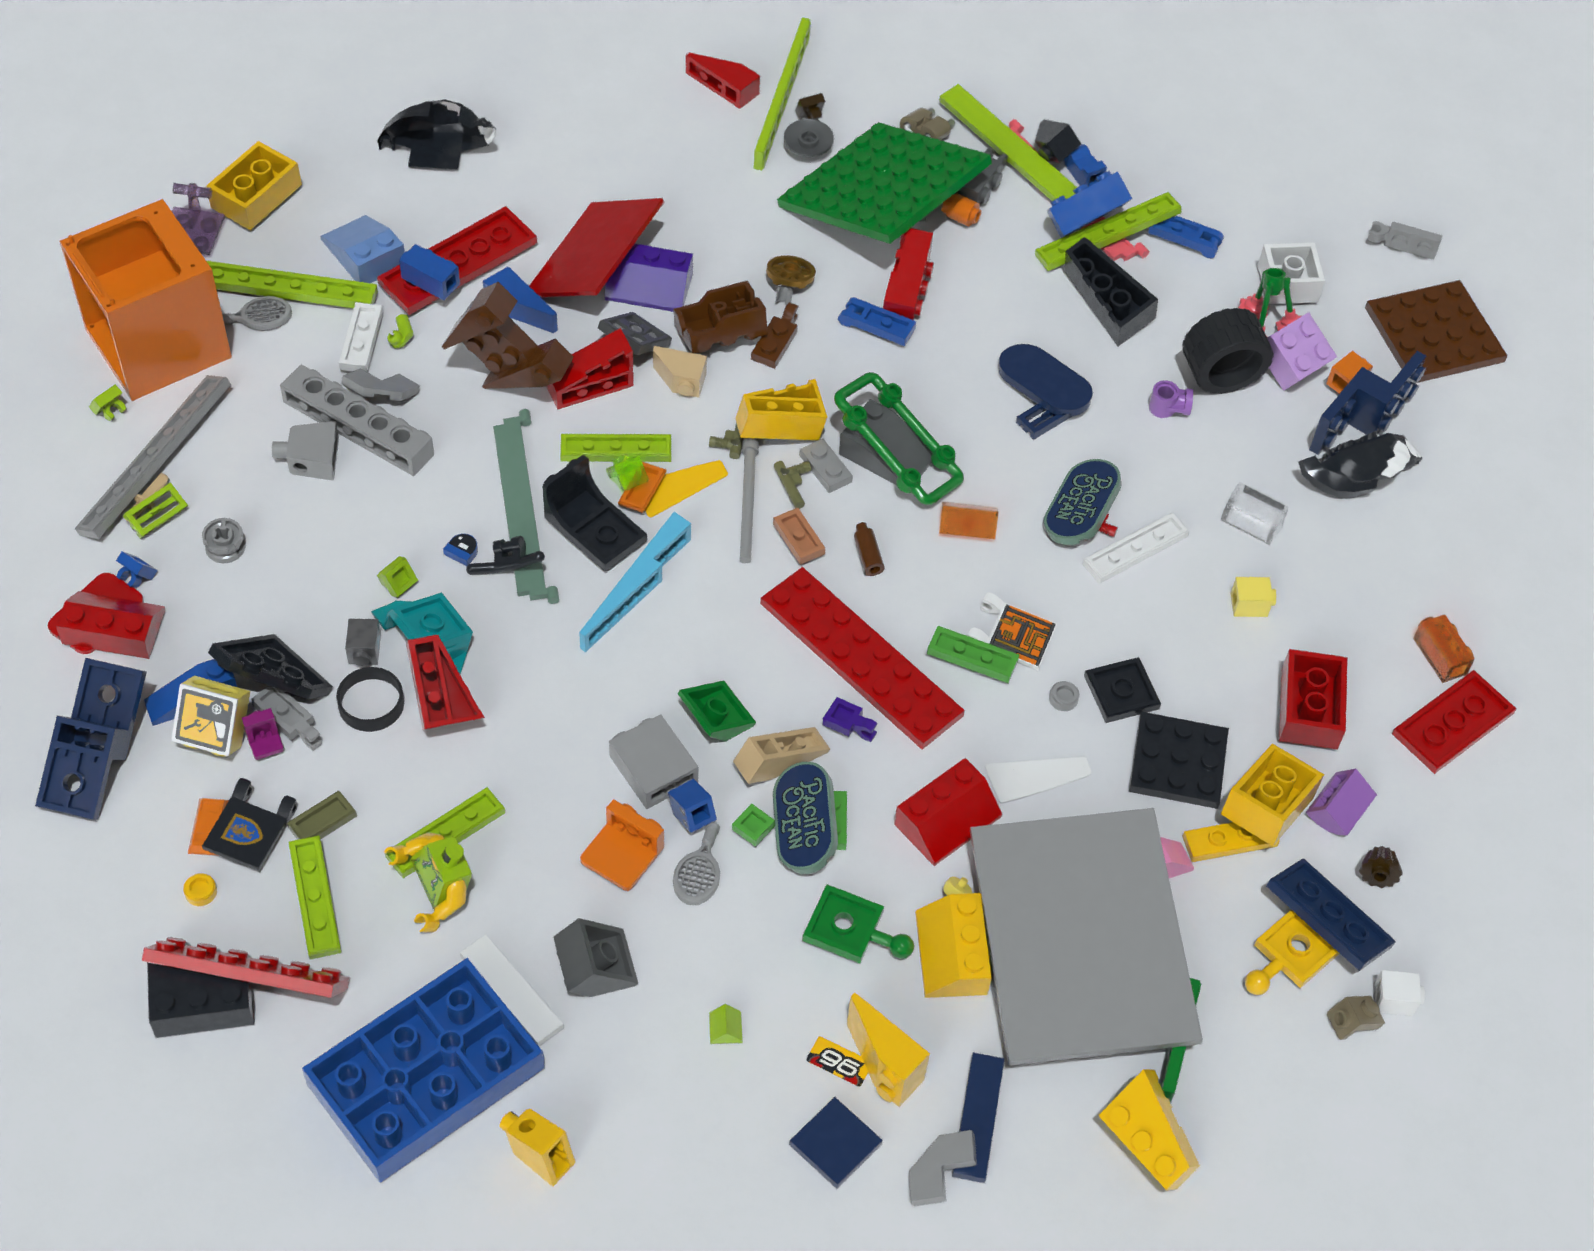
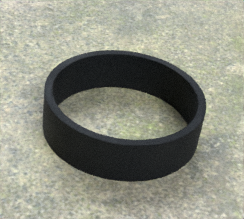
(368, 673)

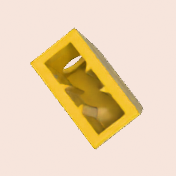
(539, 1144)

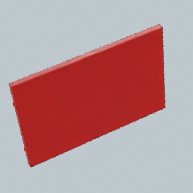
(594, 247)

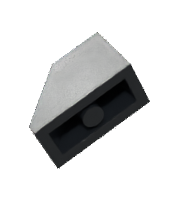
(1056, 140)

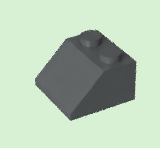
(594, 958)

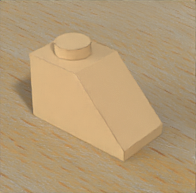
(680, 370)

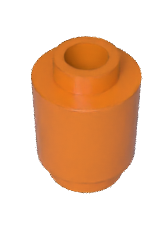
(962, 209)

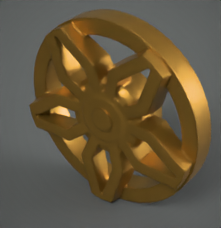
(790, 271)

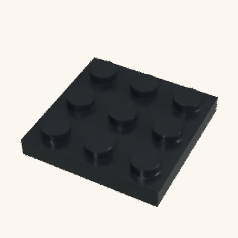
(1179, 760)

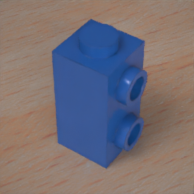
(429, 271)

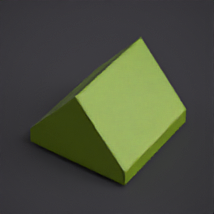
(725, 1025)

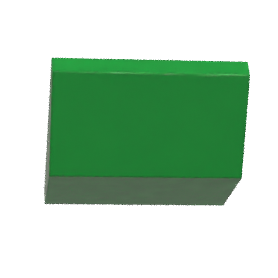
(717, 710)

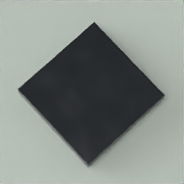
(1122, 689)

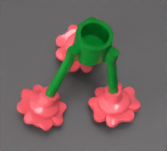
(1273, 282)

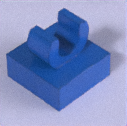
(136, 567)

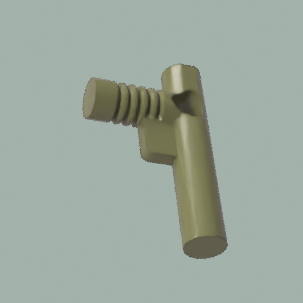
(729, 441)
(792, 479)

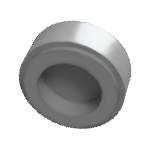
(1064, 696)

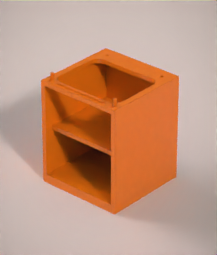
(147, 299)

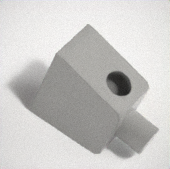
(310, 450)

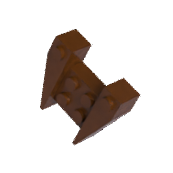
(504, 346)

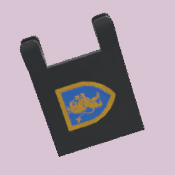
(247, 831)

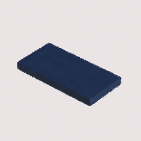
(1331, 914)

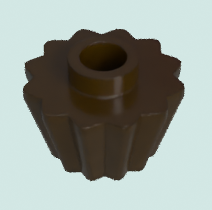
(1381, 867)

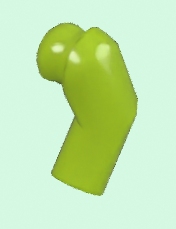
(403, 334)

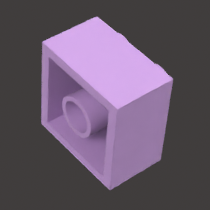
(1298, 351)

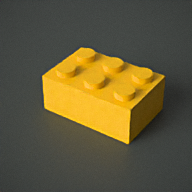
(254, 185)
(1272, 794)

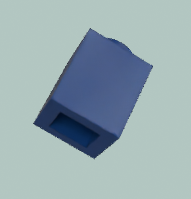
(692, 805)

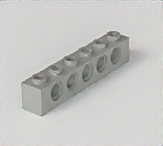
(358, 419)

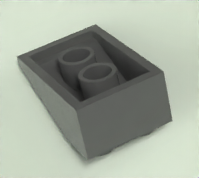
(894, 434)

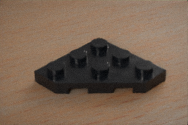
(271, 663)

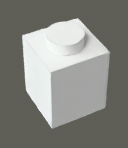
(1398, 992)

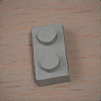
(826, 465)

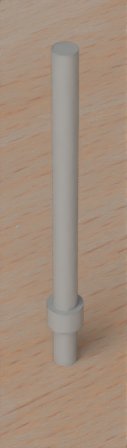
(750, 449)

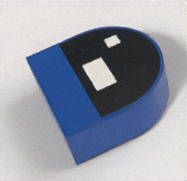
(461, 548)

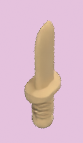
(156, 485)

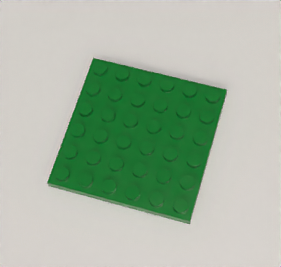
(884, 182)

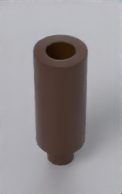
(868, 550)

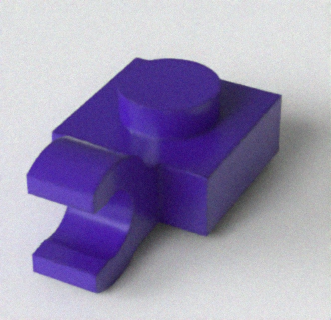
(846, 717)

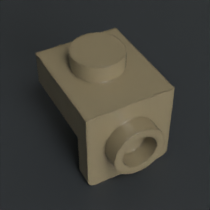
(1354, 1015)

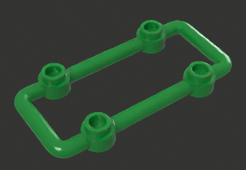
(907, 479)

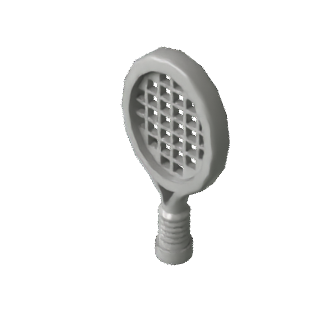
(242, 315)
(711, 831)

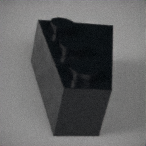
(195, 1001)

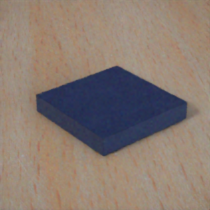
(835, 1142)

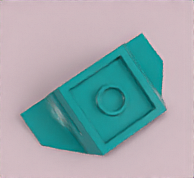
(427, 618)

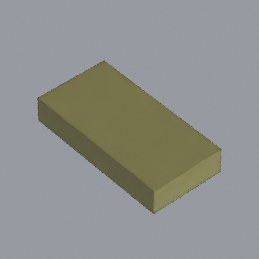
(323, 817)

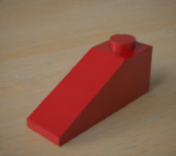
(726, 78)

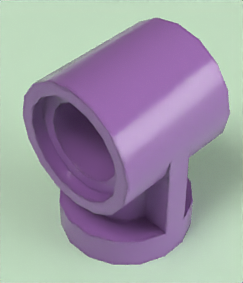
(1168, 398)

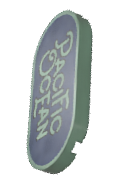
(1082, 501)
(805, 817)

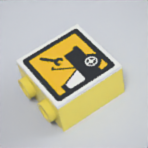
(210, 716)

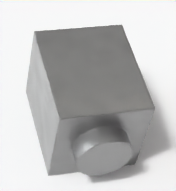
(363, 641)

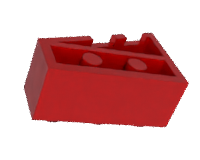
(595, 371)
(438, 685)

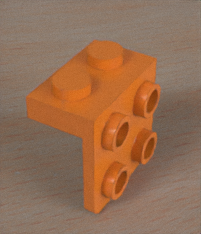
(624, 846)

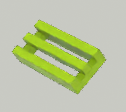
(135, 524)

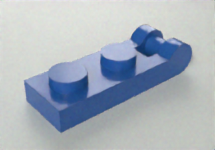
(1189, 235)
(877, 321)

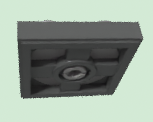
(638, 332)

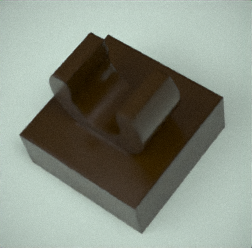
(810, 107)

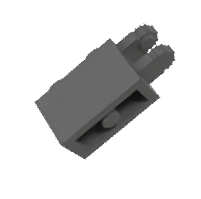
(980, 186)

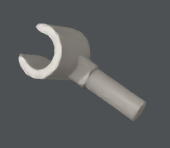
(784, 294)

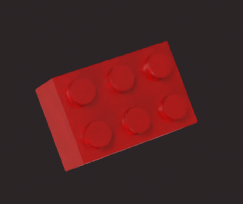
(1313, 699)

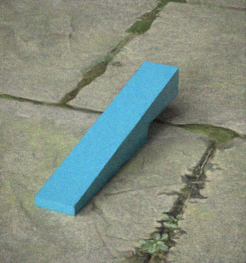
(638, 580)

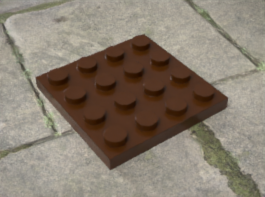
(1439, 324)

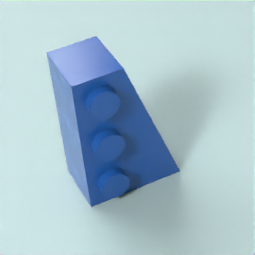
(1088, 203)

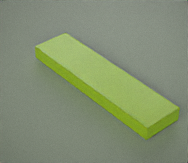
(611, 446)
(456, 823)
(314, 897)

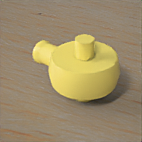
(956, 886)

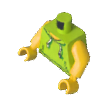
(441, 872)

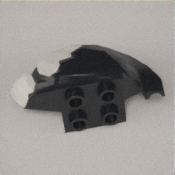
(437, 133)
(1357, 465)

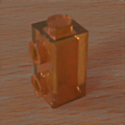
(1443, 648)

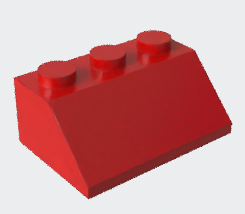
(110, 624)
(944, 811)

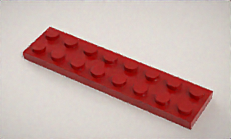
(862, 658)

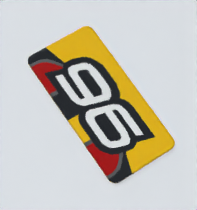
(838, 1061)

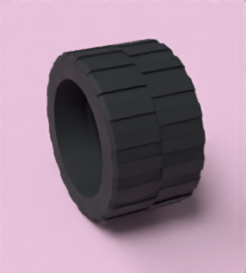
(1227, 350)

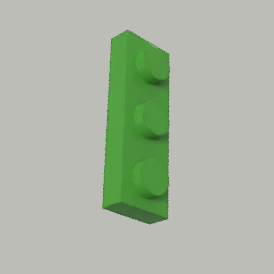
(973, 654)

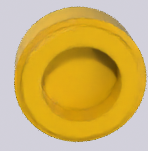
(200, 889)

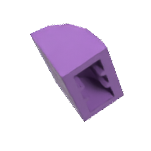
(1342, 802)

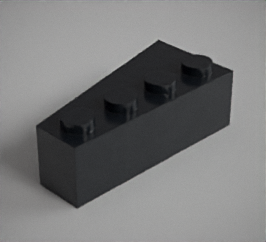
(1110, 291)

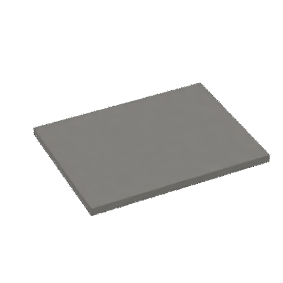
(1084, 937)

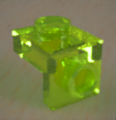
(628, 471)

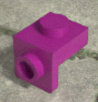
(262, 734)

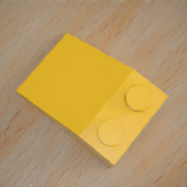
(891, 1056)

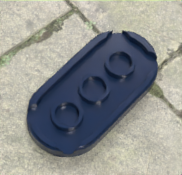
(1045, 379)

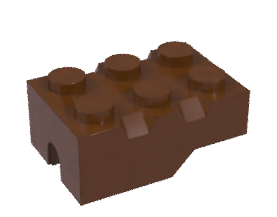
(721, 318)

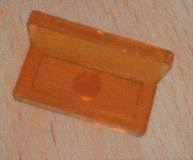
(968, 520)

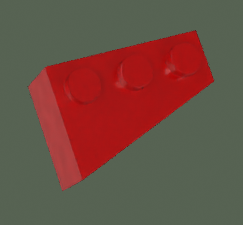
(909, 274)

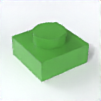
(753, 825)

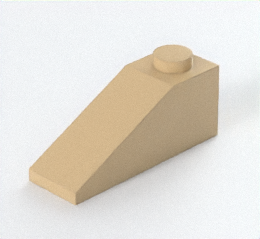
(770, 754)

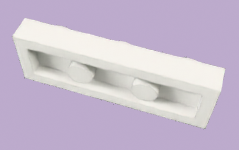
(361, 337)

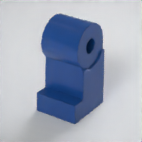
(1083, 165)

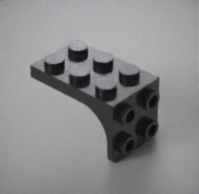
(588, 517)

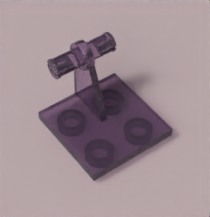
(199, 225)

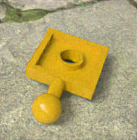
(1297, 965)

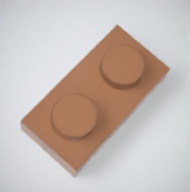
(799, 536)

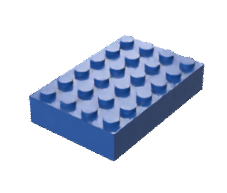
(423, 1069)

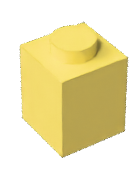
(1252, 596)

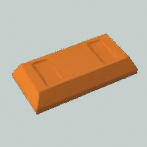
(640, 496)
(206, 817)

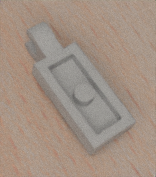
(1406, 238)
(289, 715)

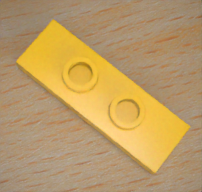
(1221, 841)

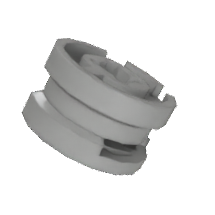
(223, 540)

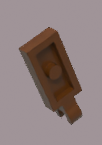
(780, 334)

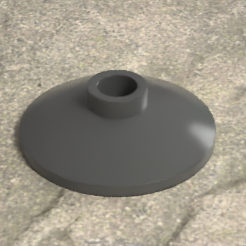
(808, 137)

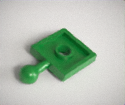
(854, 940)

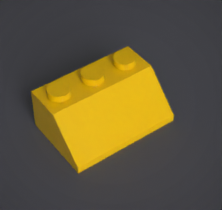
(953, 947)

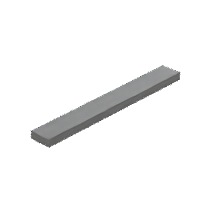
(152, 457)

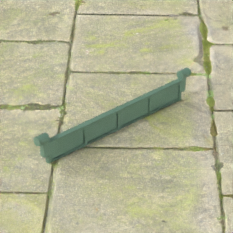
(519, 504)

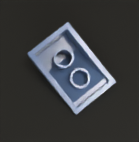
(364, 248)

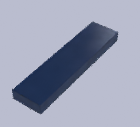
(980, 1111)

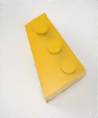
(783, 414)
(1149, 1129)

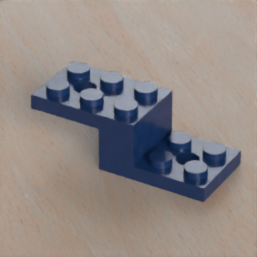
(1368, 403)
(91, 739)

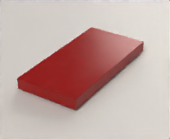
(1454, 721)

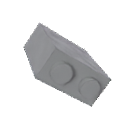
(652, 760)

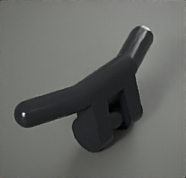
(502, 562)

